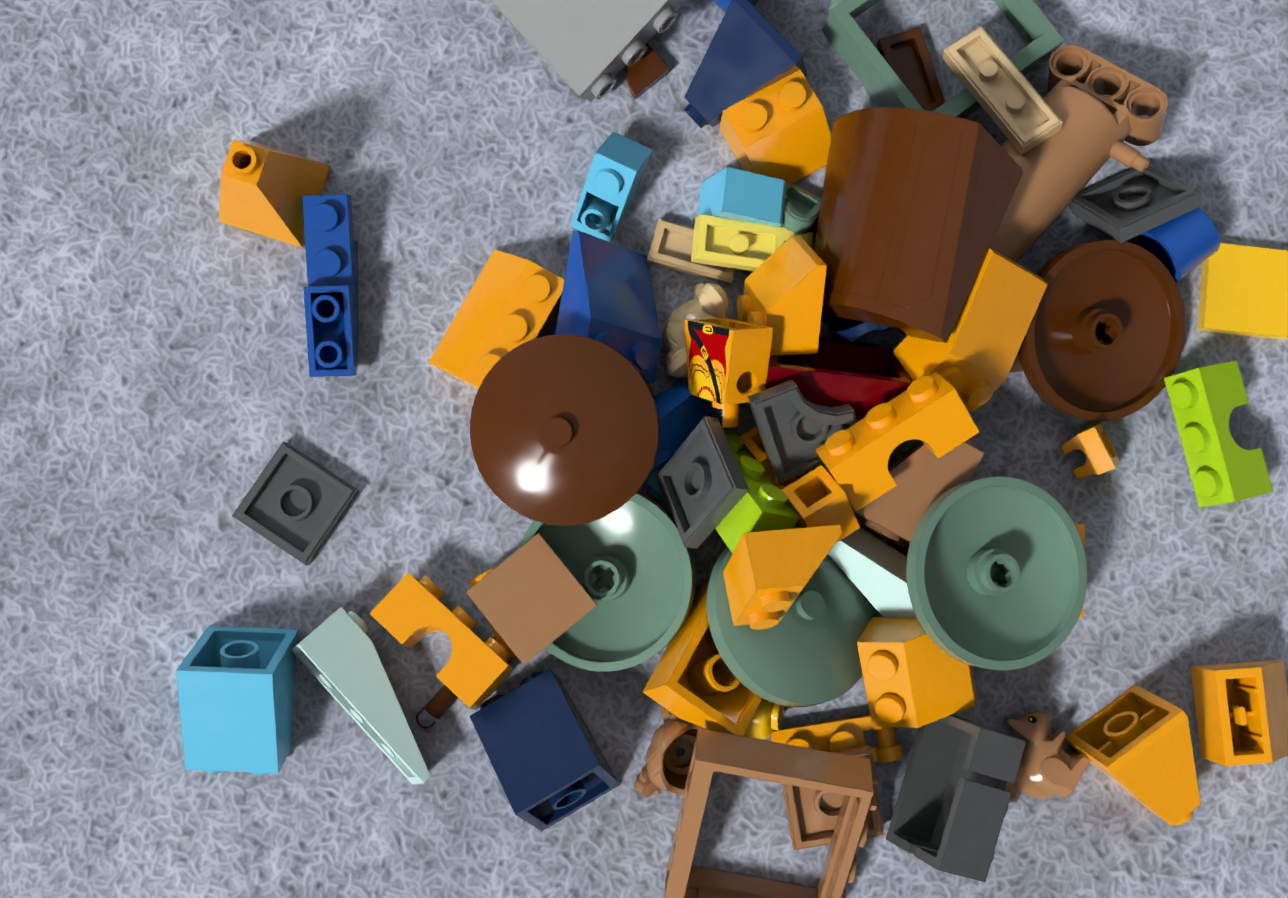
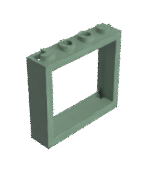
(885, 84)

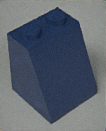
(542, 750)

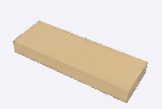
(1002, 90)

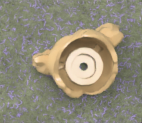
(708, 302)

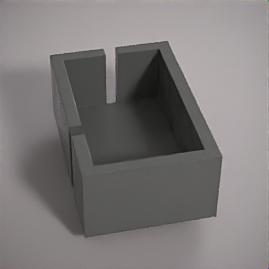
(955, 795)

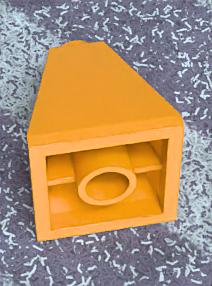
(265, 190)
(1145, 751)

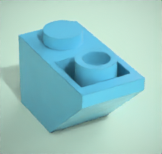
(610, 186)

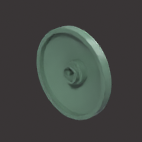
(997, 573)
(635, 575)
(809, 652)

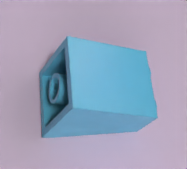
(238, 699)

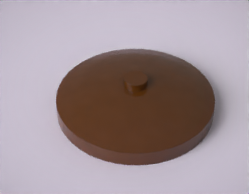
(1103, 331)
(565, 429)

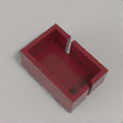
(843, 375)

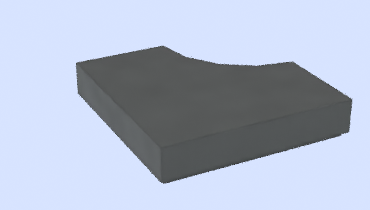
(794, 428)

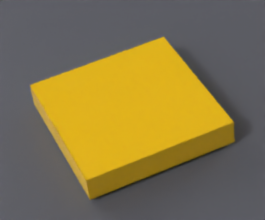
(1245, 292)

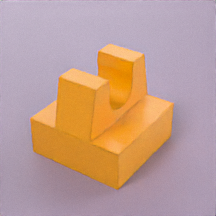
(1098, 450)

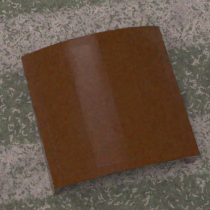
(908, 216)

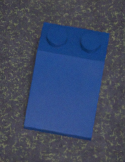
(611, 300)

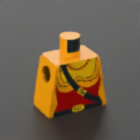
(726, 363)

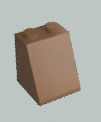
(919, 483)

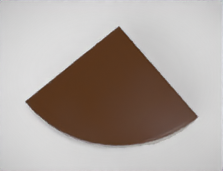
(645, 72)

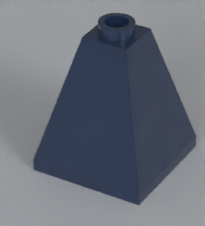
(739, 62)

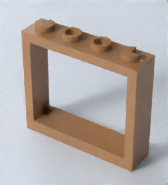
(777, 764)

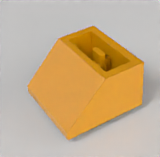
(1241, 711)

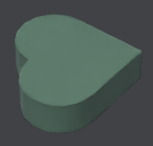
(800, 209)

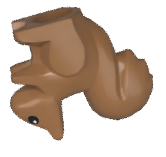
(1044, 766)

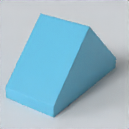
(743, 197)

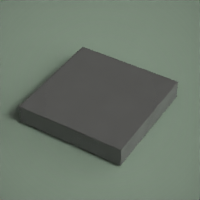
(1134, 203)
(702, 482)
(295, 503)

